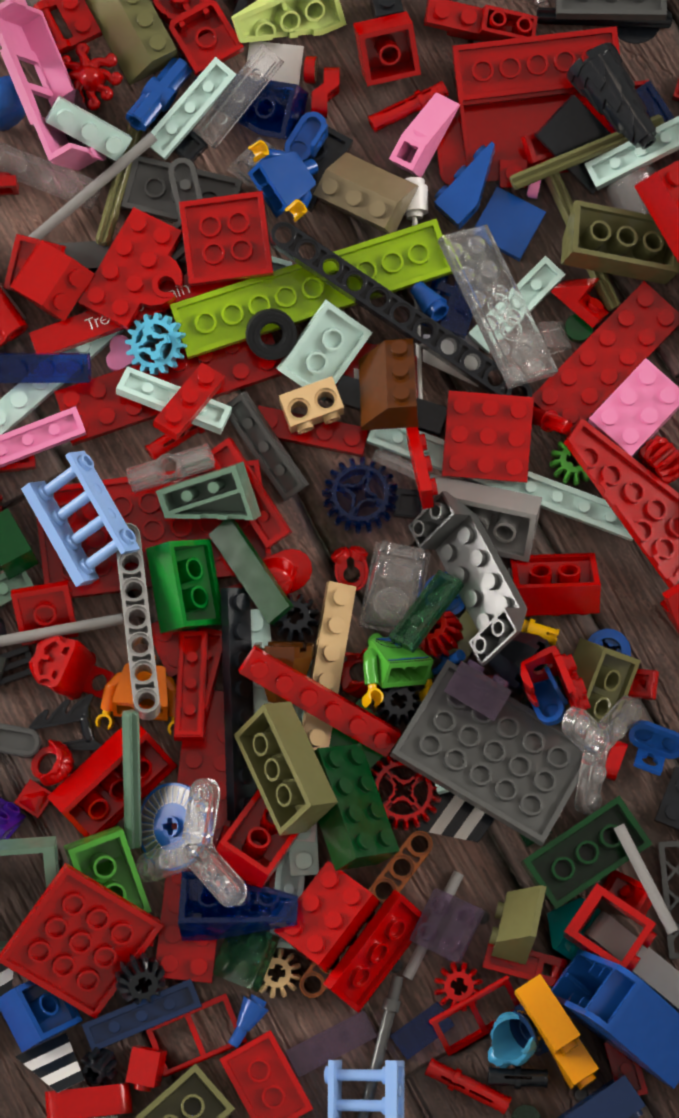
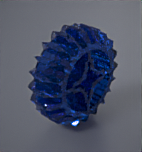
(348, 491)

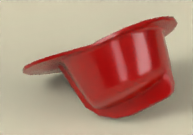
(290, 569)

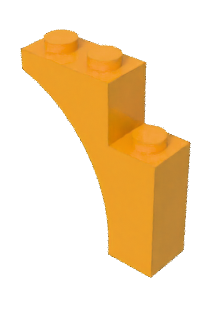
(558, 1033)

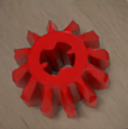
(660, 458)
(443, 636)
(449, 992)

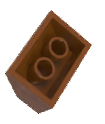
(388, 386)

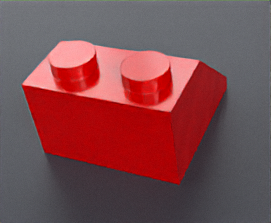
(52, 280)

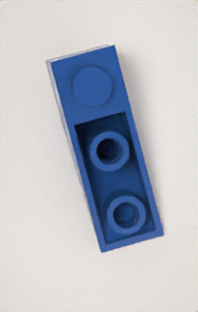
(465, 193)

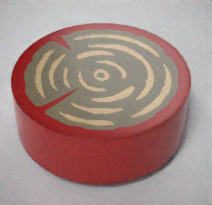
(310, 69)

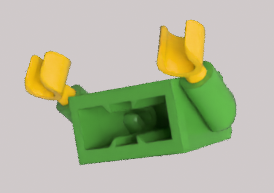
(393, 666)

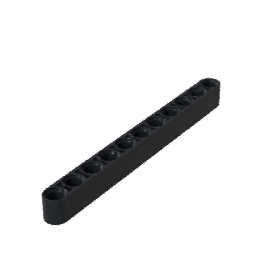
(386, 312)

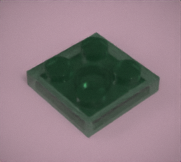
(246, 958)

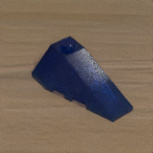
(275, 110)
(207, 919)

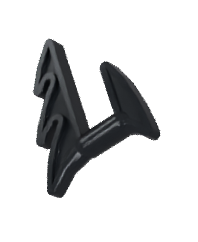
(79, 712)

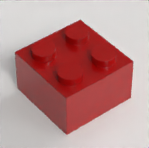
(387, 48)

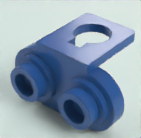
(308, 135)
(550, 700)
(653, 742)

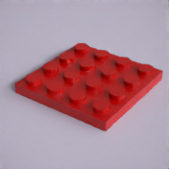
(77, 940)

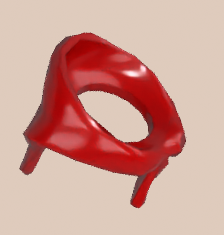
(353, 688)

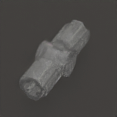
(154, 474)

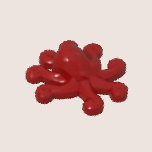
(90, 77)

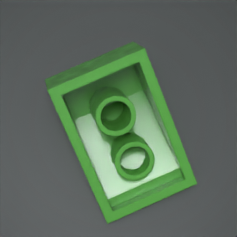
(109, 862)

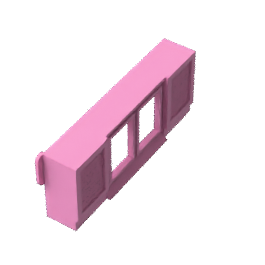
(29, 39)

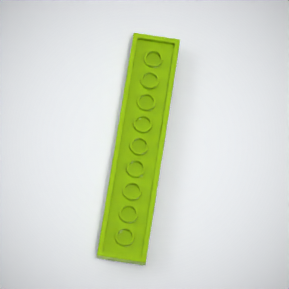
(393, 260)

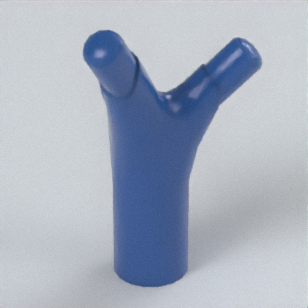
(455, 657)

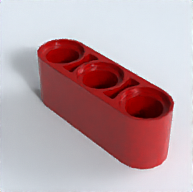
(89, 1101)

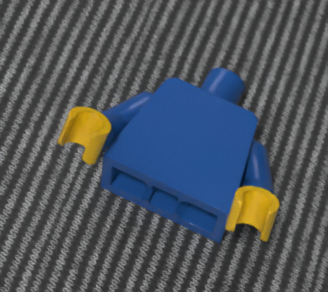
(283, 179)

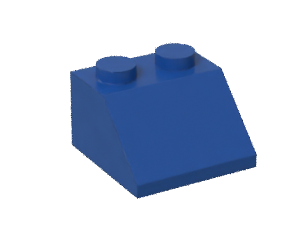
(36, 1014)

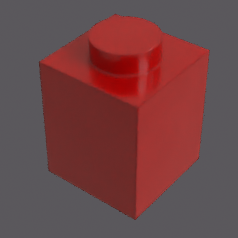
(146, 1067)

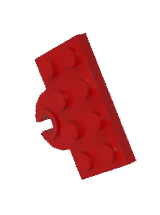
(135, 270)

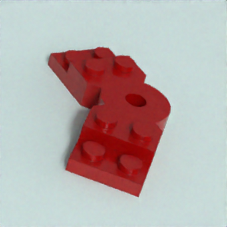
(199, 31)

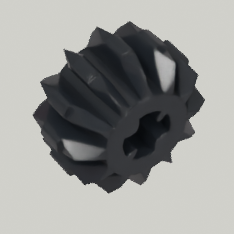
(301, 625)
(395, 712)
(130, 973)

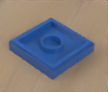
(511, 222)

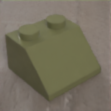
(517, 924)

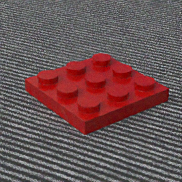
(226, 238)
(487, 436)

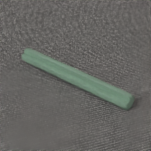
(131, 778)

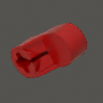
(326, 91)

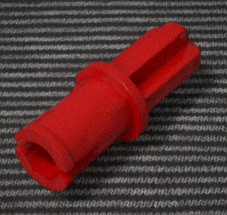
(550, 421)

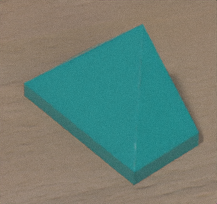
(559, 920)

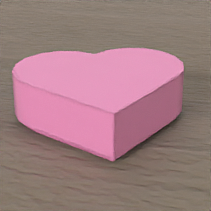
(117, 357)

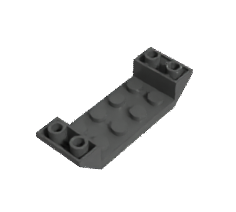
(472, 558)

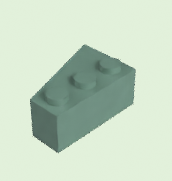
(212, 495)

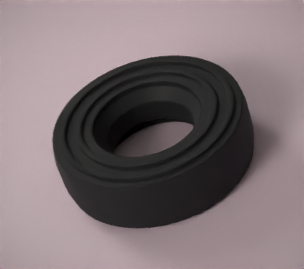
(254, 328)

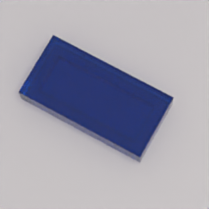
(419, 1032)

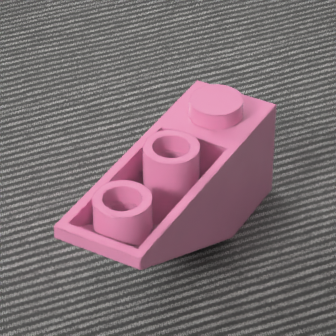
(424, 135)

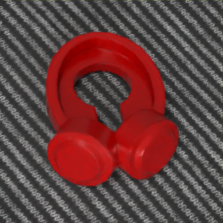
(340, 558)

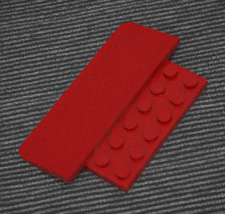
(511, 92)

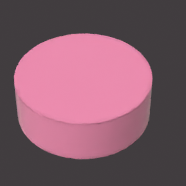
(533, 190)

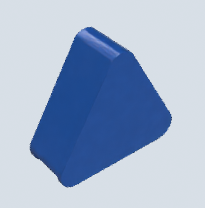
(622, 1013)

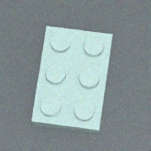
(324, 347)

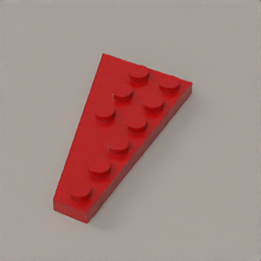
(635, 495)

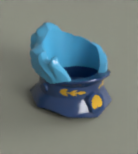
(514, 1039)

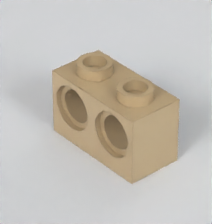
(308, 398)

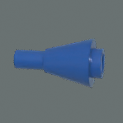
(250, 1013)

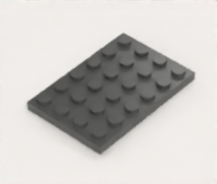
(502, 766)

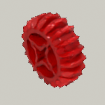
(419, 811)

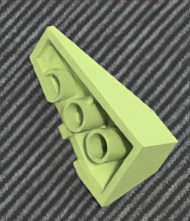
(287, 18)

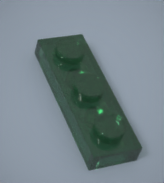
(426, 611)

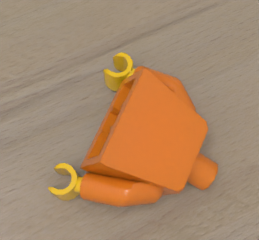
(118, 696)

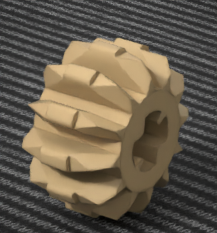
(282, 981)

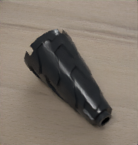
(612, 94)

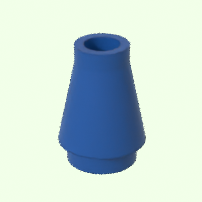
(429, 301)

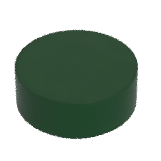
(577, 329)

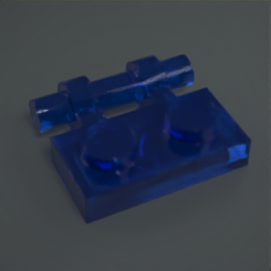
(459, 314)

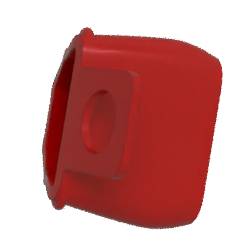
(66, 667)

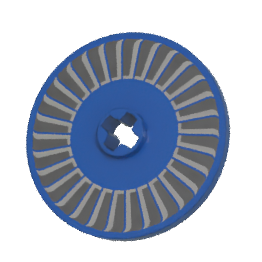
(159, 811)

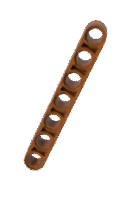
(388, 877)

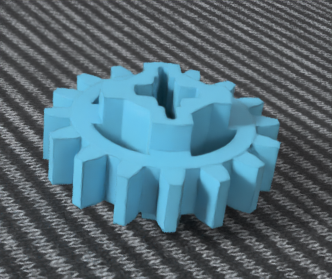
(150, 333)

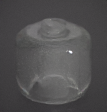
(623, 193)

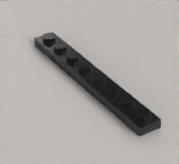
(237, 695)

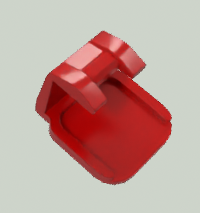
(561, 666)

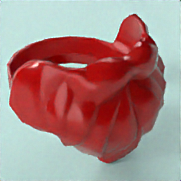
(62, 767)

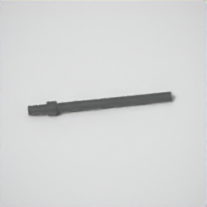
(391, 1006)

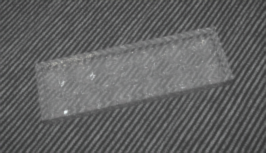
(497, 306)

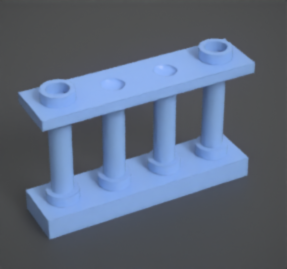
(58, 529)
(392, 1077)

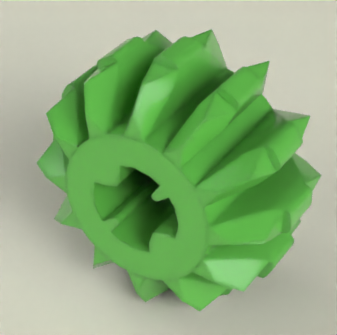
(566, 468)

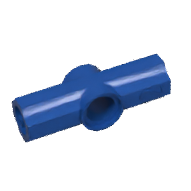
(158, 94)

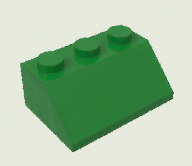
(184, 585)

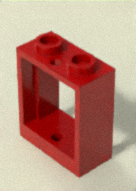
(585, 912)

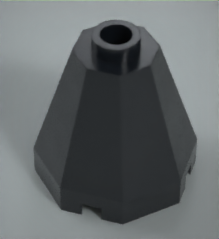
(508, 661)

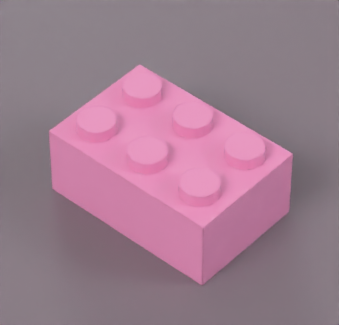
(637, 408)

